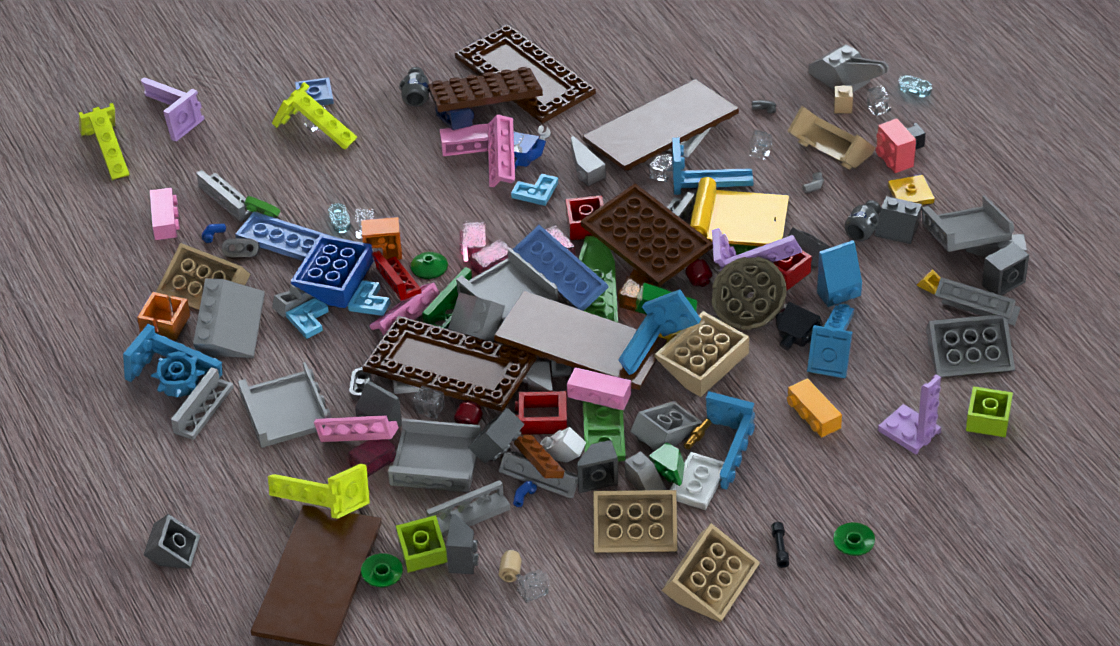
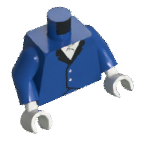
(529, 147)

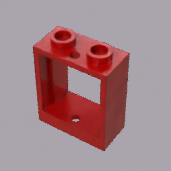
(542, 425)

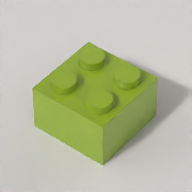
(989, 411)
(421, 543)

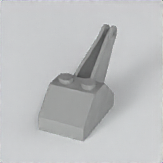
(846, 68)

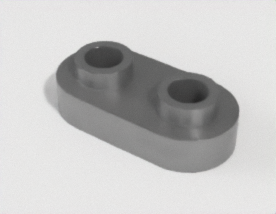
(240, 247)
(358, 382)

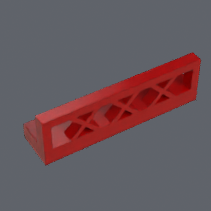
(393, 279)

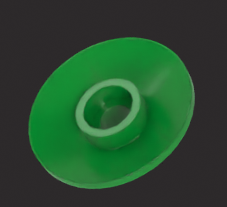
(429, 265)
(854, 539)
(381, 570)

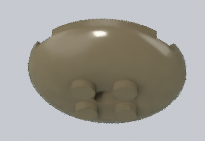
(738, 280)

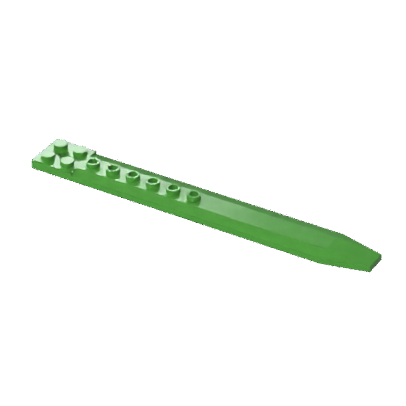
(602, 422)

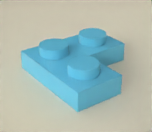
(538, 193)
(366, 301)
(305, 316)

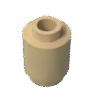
(510, 566)

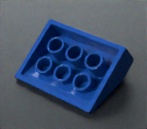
(334, 269)

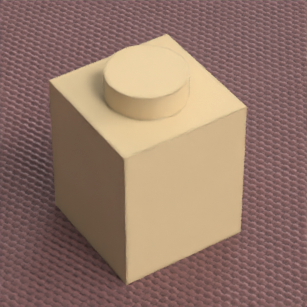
(843, 99)

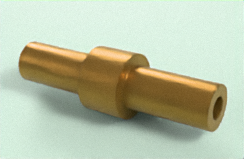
(697, 434)

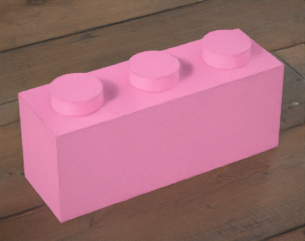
(464, 140)
(164, 213)
(599, 388)

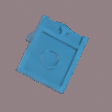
(691, 178)
(664, 316)
(149, 343)
(832, 344)
(737, 415)

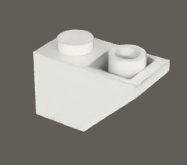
(564, 445)

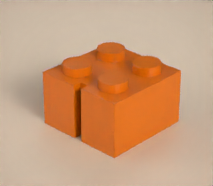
(158, 314)

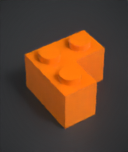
(383, 234)

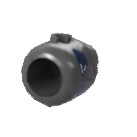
(415, 87)
(863, 221)

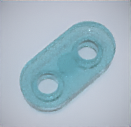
(915, 85)
(339, 218)

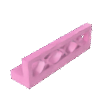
(501, 150)
(408, 308)
(355, 428)

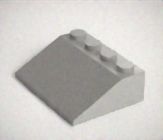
(228, 319)
(970, 346)

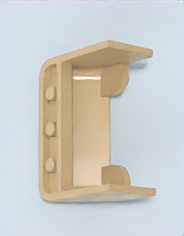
(830, 139)

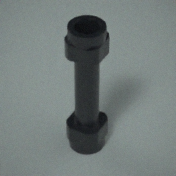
(778, 533)

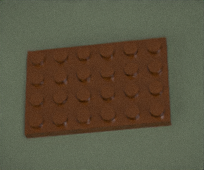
(484, 89)
(646, 234)

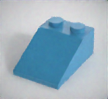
(839, 274)

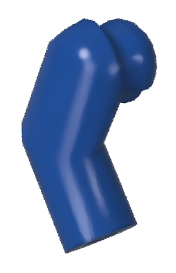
(210, 230)
(527, 487)

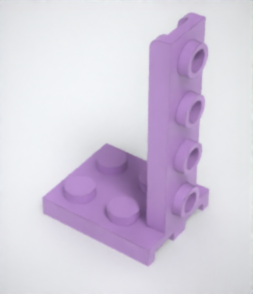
(184, 108)
(774, 251)
(912, 428)

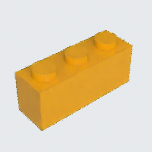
(814, 407)

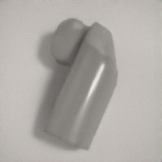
(816, 183)

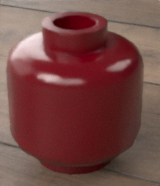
(699, 273)
(468, 413)

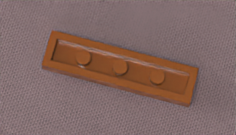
(539, 457)

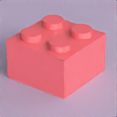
(896, 145)

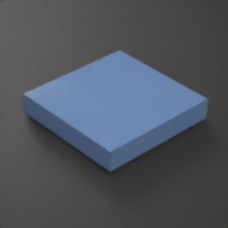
(319, 90)

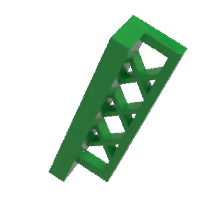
(444, 301)

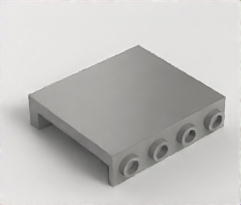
(968, 226)
(507, 282)
(284, 407)
(434, 456)

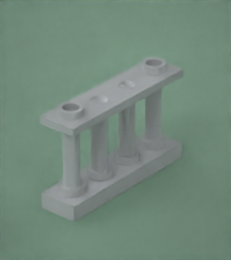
(977, 300)

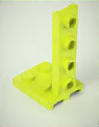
(316, 114)
(102, 123)
(342, 493)

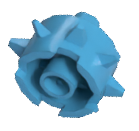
(177, 374)

